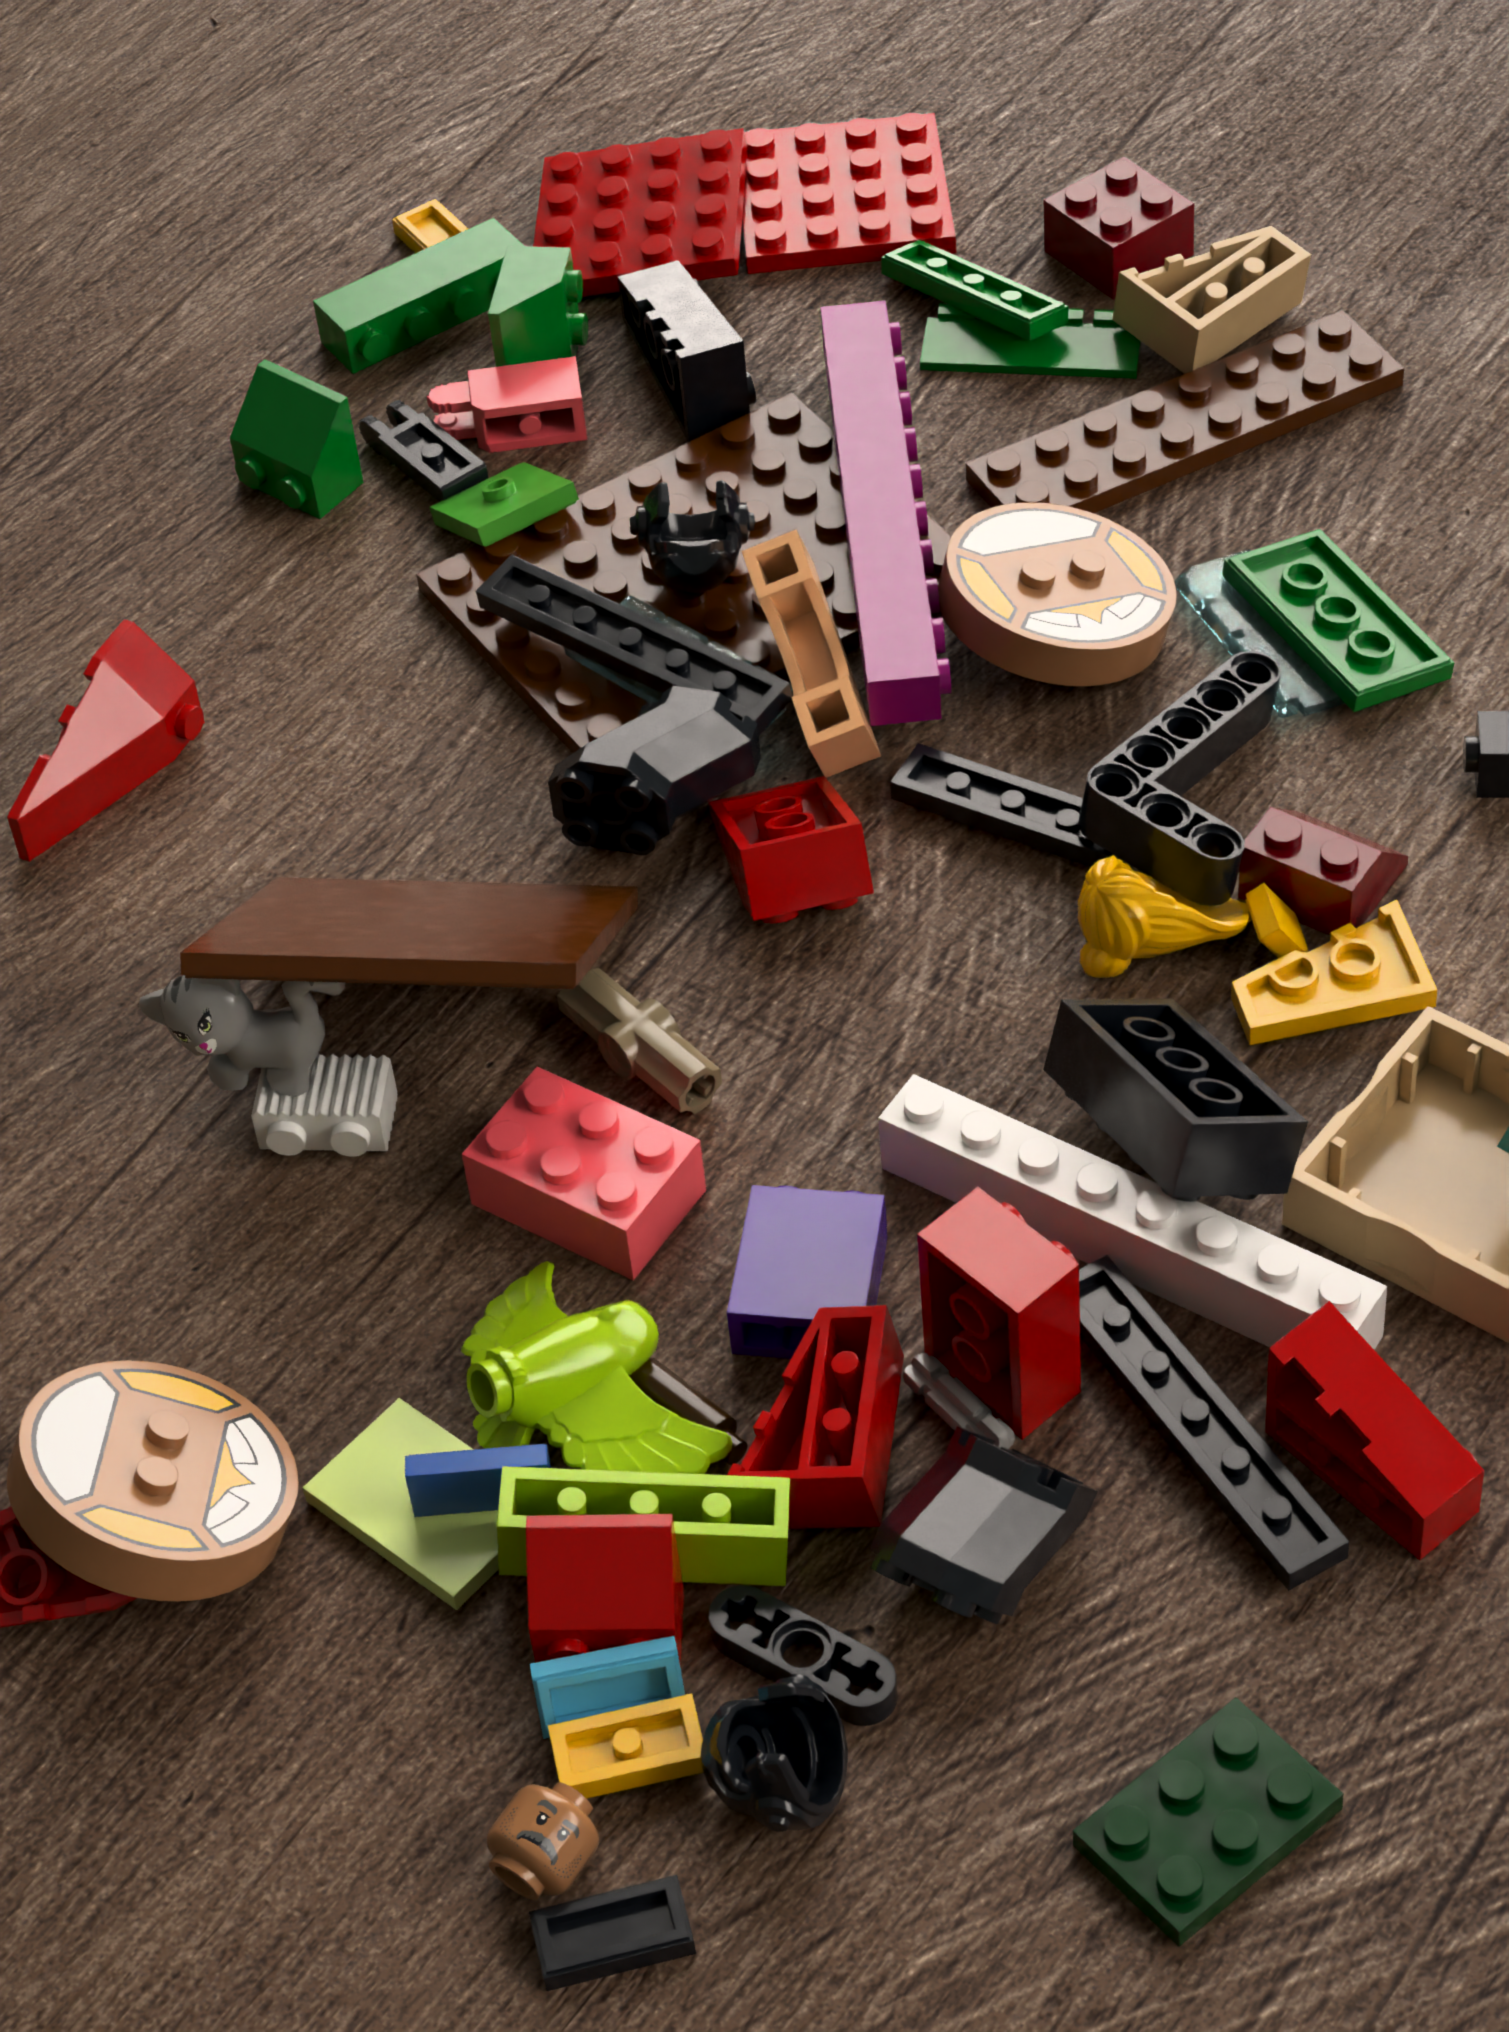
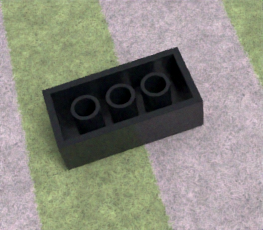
(1174, 1098)

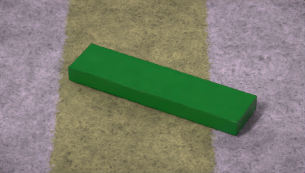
(975, 290)

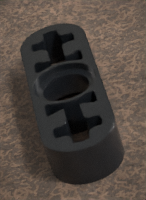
(789, 1626)

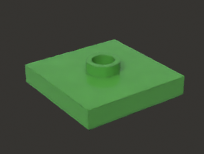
(504, 504)

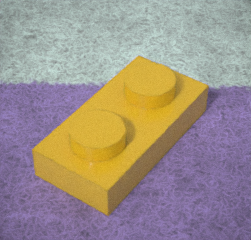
(628, 1747)

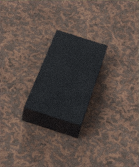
(612, 1932)

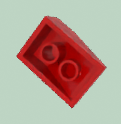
(793, 849)

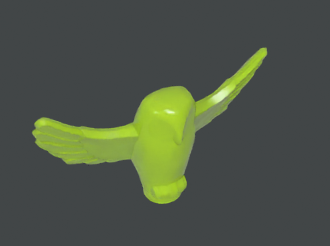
(575, 1385)

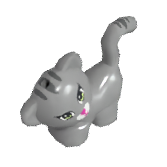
(220, 1022)

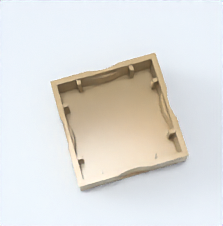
(1416, 1173)

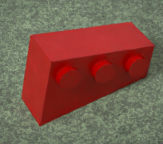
(833, 1420)
(1368, 1433)

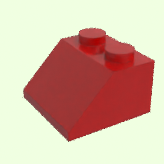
(602, 1582)

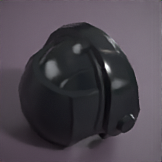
(696, 549)
(778, 1754)

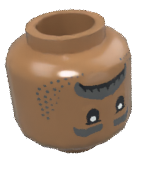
(542, 1840)

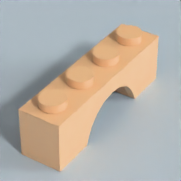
(812, 654)

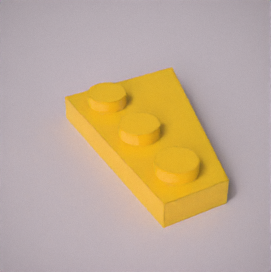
(1344, 982)

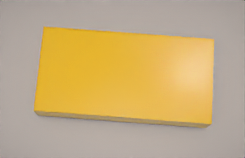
(426, 225)

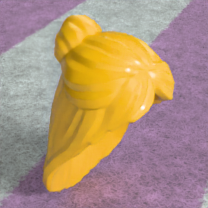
(1138, 917)

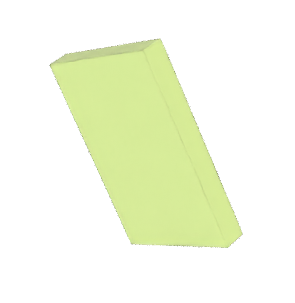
(370, 1499)

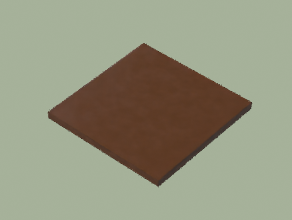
(414, 933)

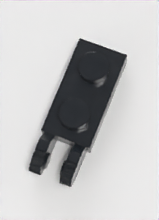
(423, 451)

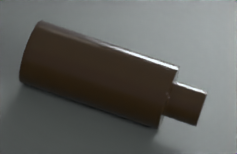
(681, 1398)

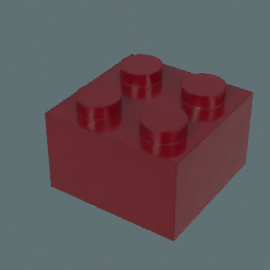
(1117, 223)

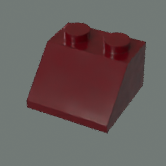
(1318, 869)

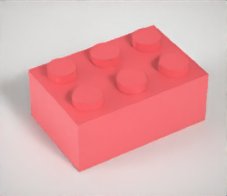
(585, 1172)

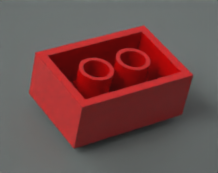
(1001, 1309)

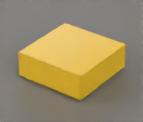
(1275, 922)

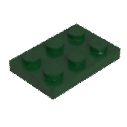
(1207, 1821)

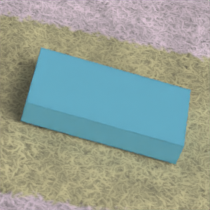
(606, 1680)

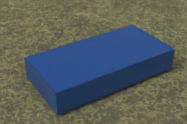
(465, 1478)

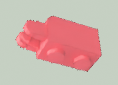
(514, 405)

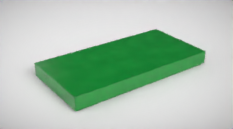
(1337, 620)

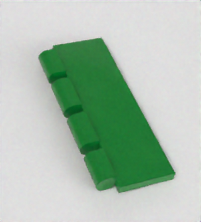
(1081, 349)

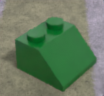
(536, 306)
(296, 441)

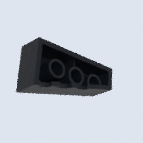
(687, 347)

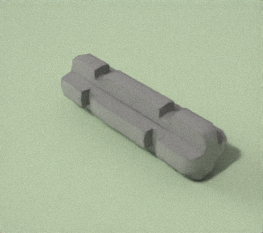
(954, 1400)

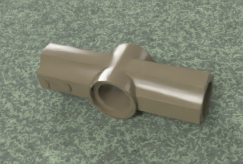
(641, 1041)

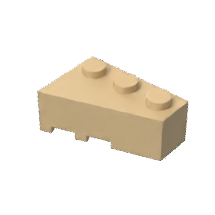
(1213, 301)

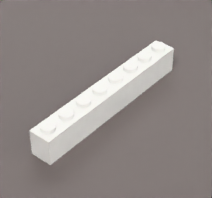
(1101, 1209)

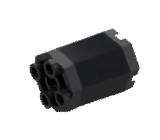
(653, 771)
(980, 1526)

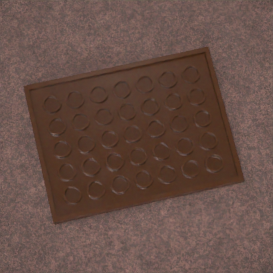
(772, 458)

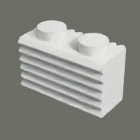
(343, 1111)

